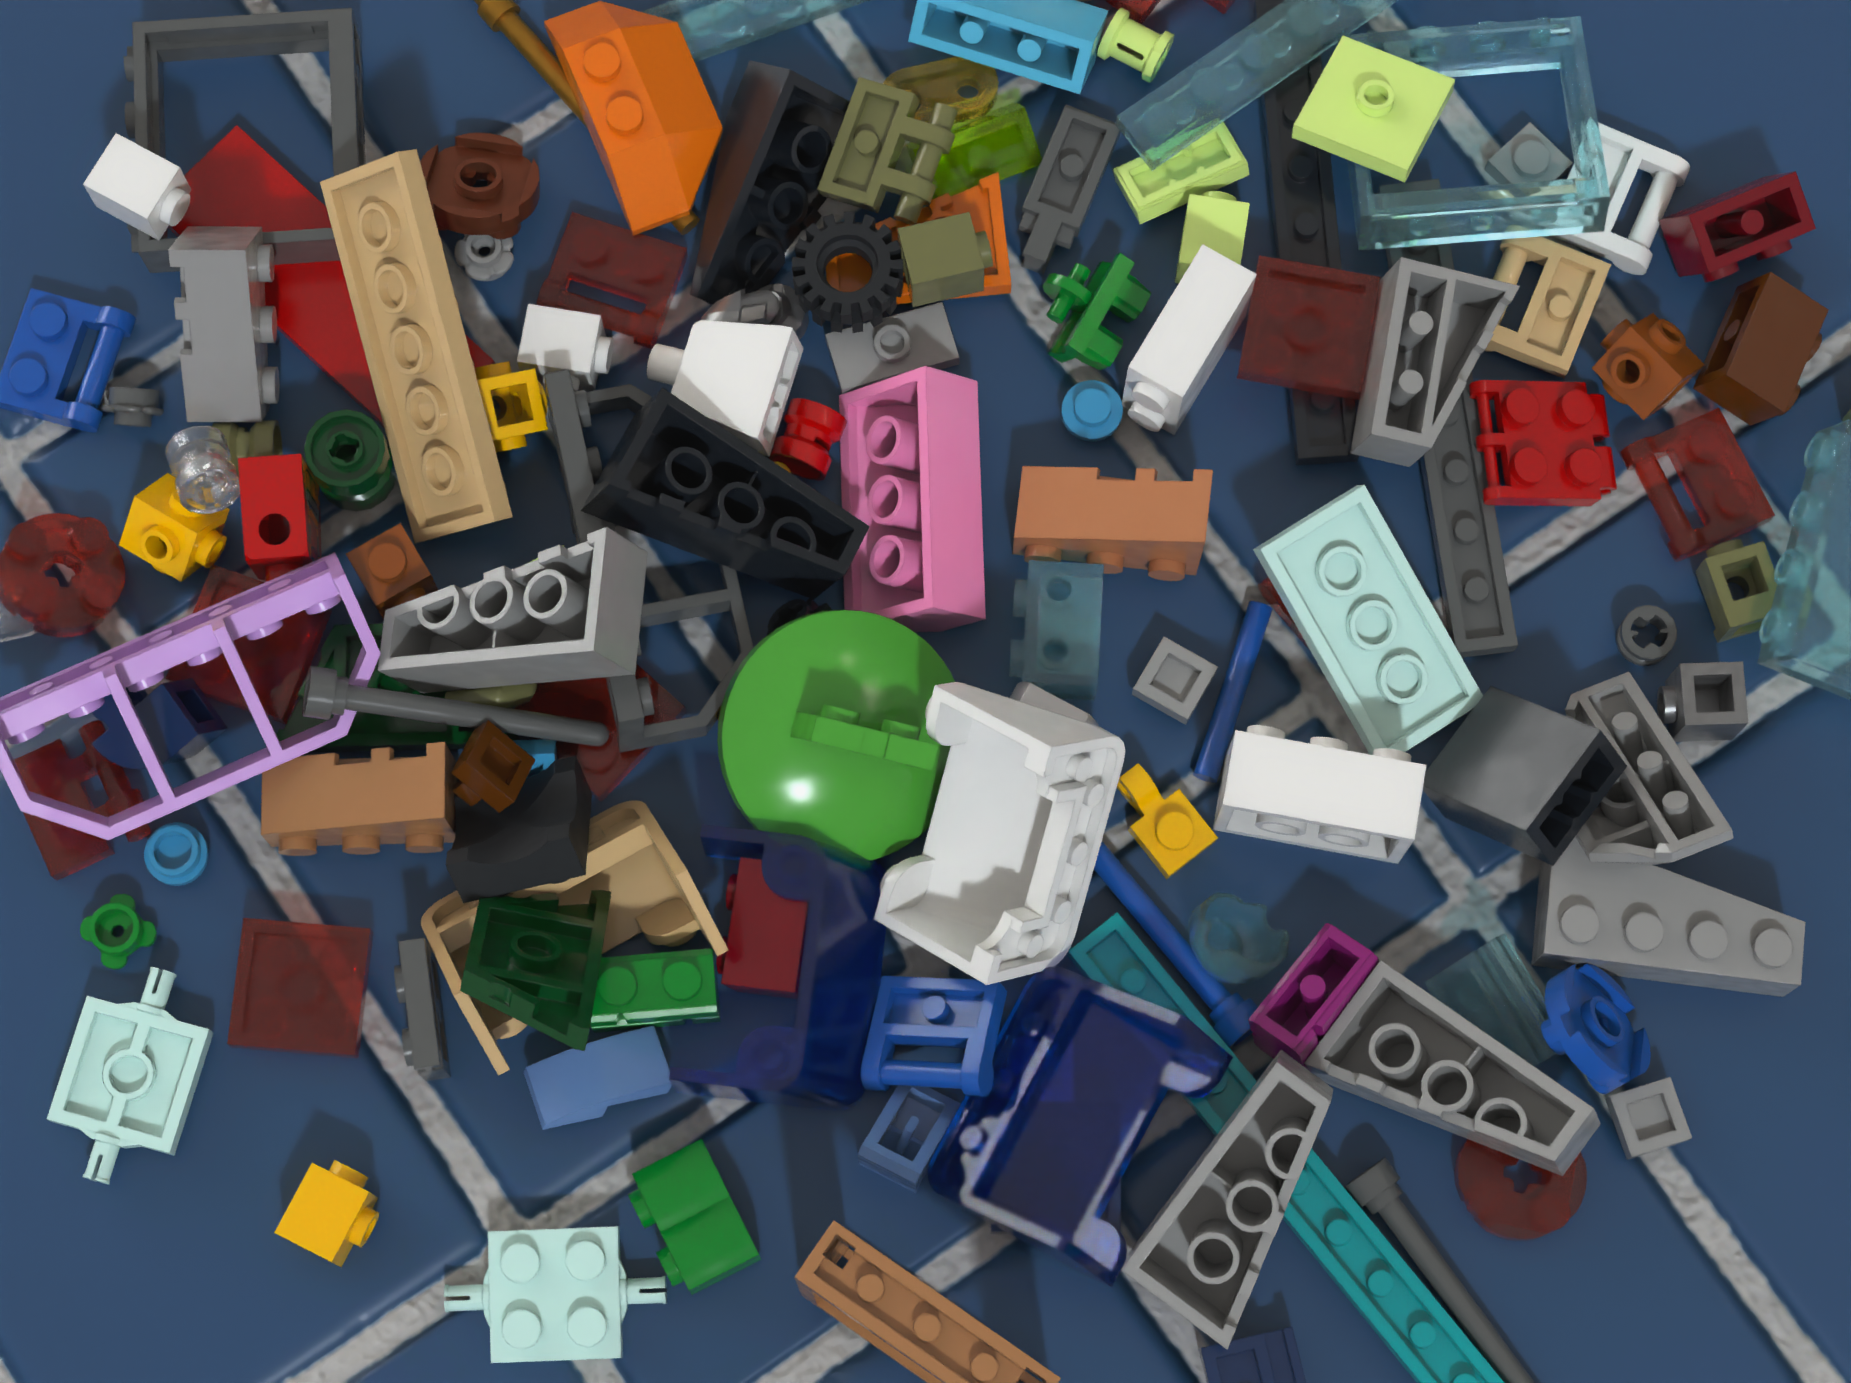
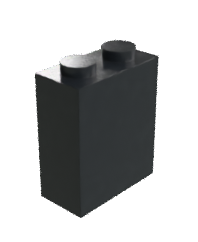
(1523, 774)

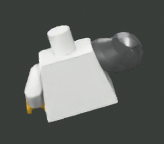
(739, 363)

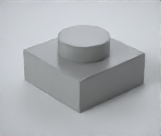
(1528, 159)
(1174, 680)
(1648, 1118)

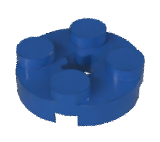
(1592, 1027)

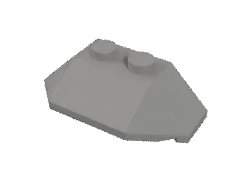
(1658, 802)

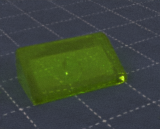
(983, 146)

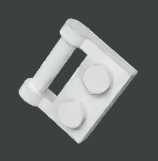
(1622, 159)

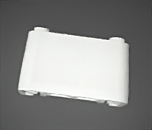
(1006, 835)

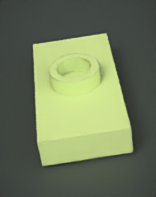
(1198, 168)

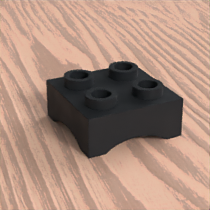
(529, 842)

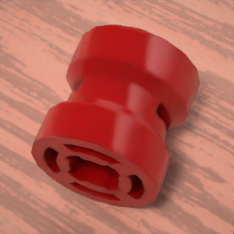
(808, 438)

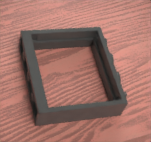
(243, 37)

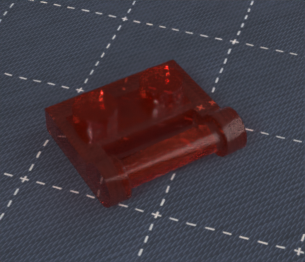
(619, 264)
(1713, 476)

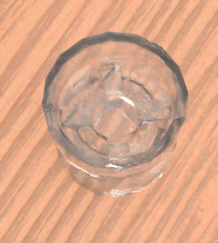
(203, 469)

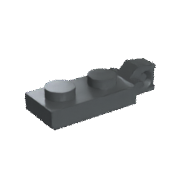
(1065, 184)

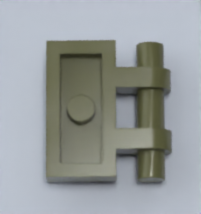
(870, 146)

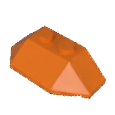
(639, 107)

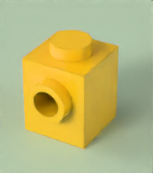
(330, 1212)

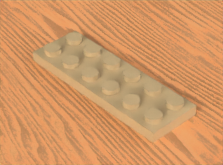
(416, 346)

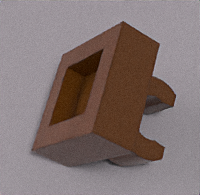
(491, 768)

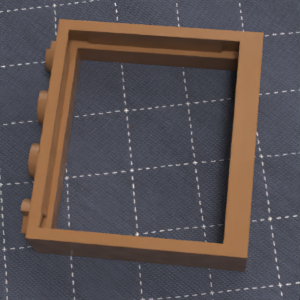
(908, 1316)

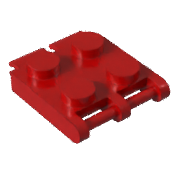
(1543, 443)

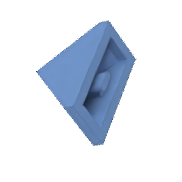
(907, 1135)

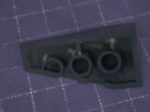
(765, 179)

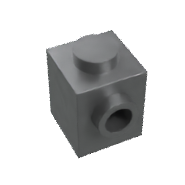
(1704, 701)

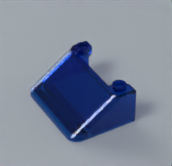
(1066, 1113)

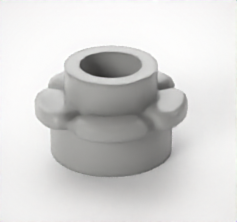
(484, 267)

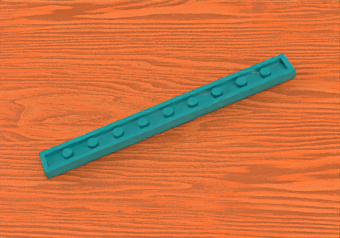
(1320, 1207)

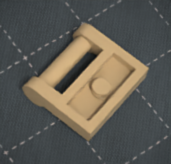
(1557, 306)

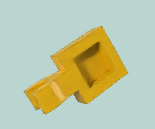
(1168, 828)

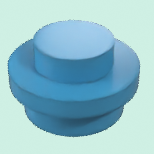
(1092, 410)
(176, 854)

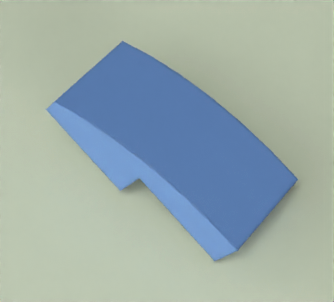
(609, 1072)

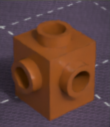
(1646, 364)

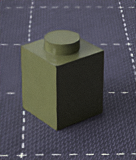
(943, 258)

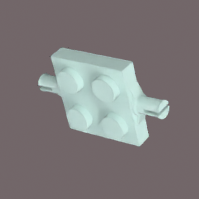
(130, 1075)
(555, 1294)

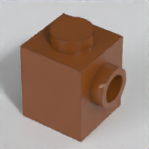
(391, 569)

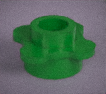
(100, 928)

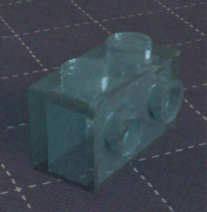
(1059, 628)

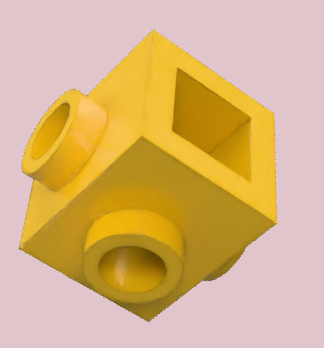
(520, 401)
(169, 534)

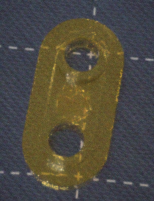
(940, 81)

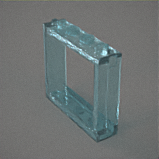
(1498, 209)

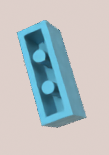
(1028, 38)

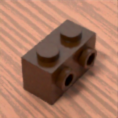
(1761, 349)

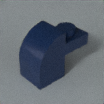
(175, 719)

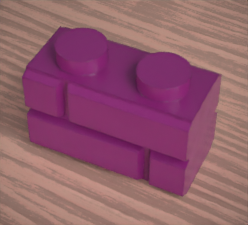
(1311, 994)

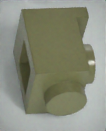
(1751, 570)

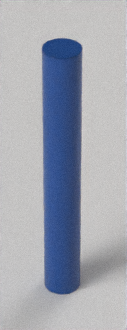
(1232, 692)

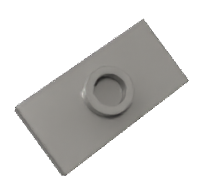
(892, 347)

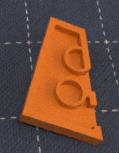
(984, 202)

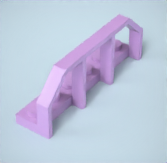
(141, 665)

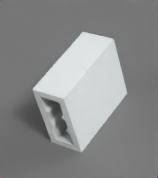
(1187, 341)

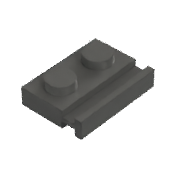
(419, 988)

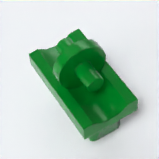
(1107, 289)

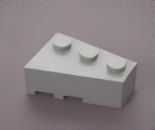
(225, 323)
(1420, 354)

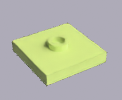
(1373, 108)

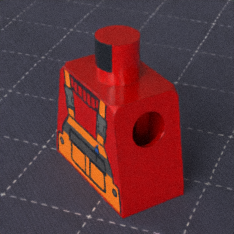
(277, 506)

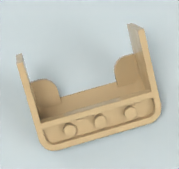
(647, 896)

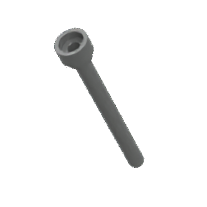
(332, 694)
(1380, 1193)

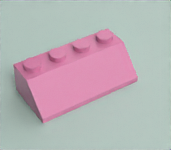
(918, 486)

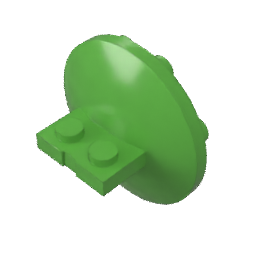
(833, 734)

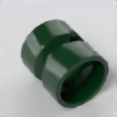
(350, 460)

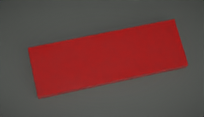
(248, 188)

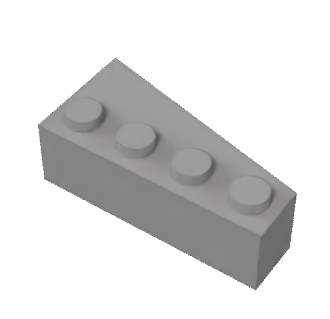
(531, 624)
(1661, 928)
(1441, 1069)
(1223, 1216)

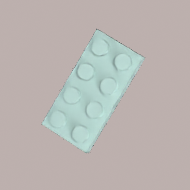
(1369, 623)

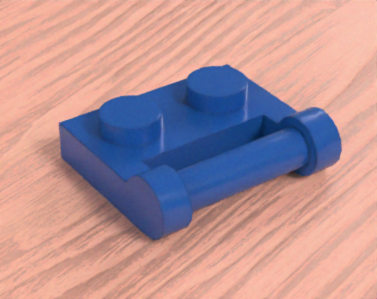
(46, 354)
(934, 1015)

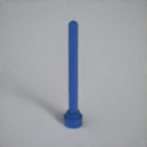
(1229, 1011)

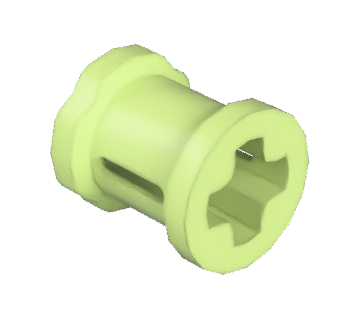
(1135, 45)

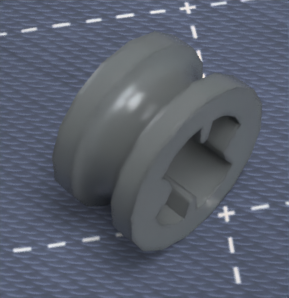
(1651, 653)

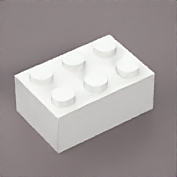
(1319, 794)

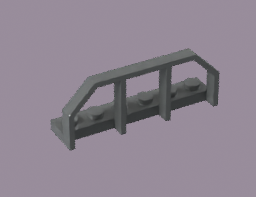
(580, 470)

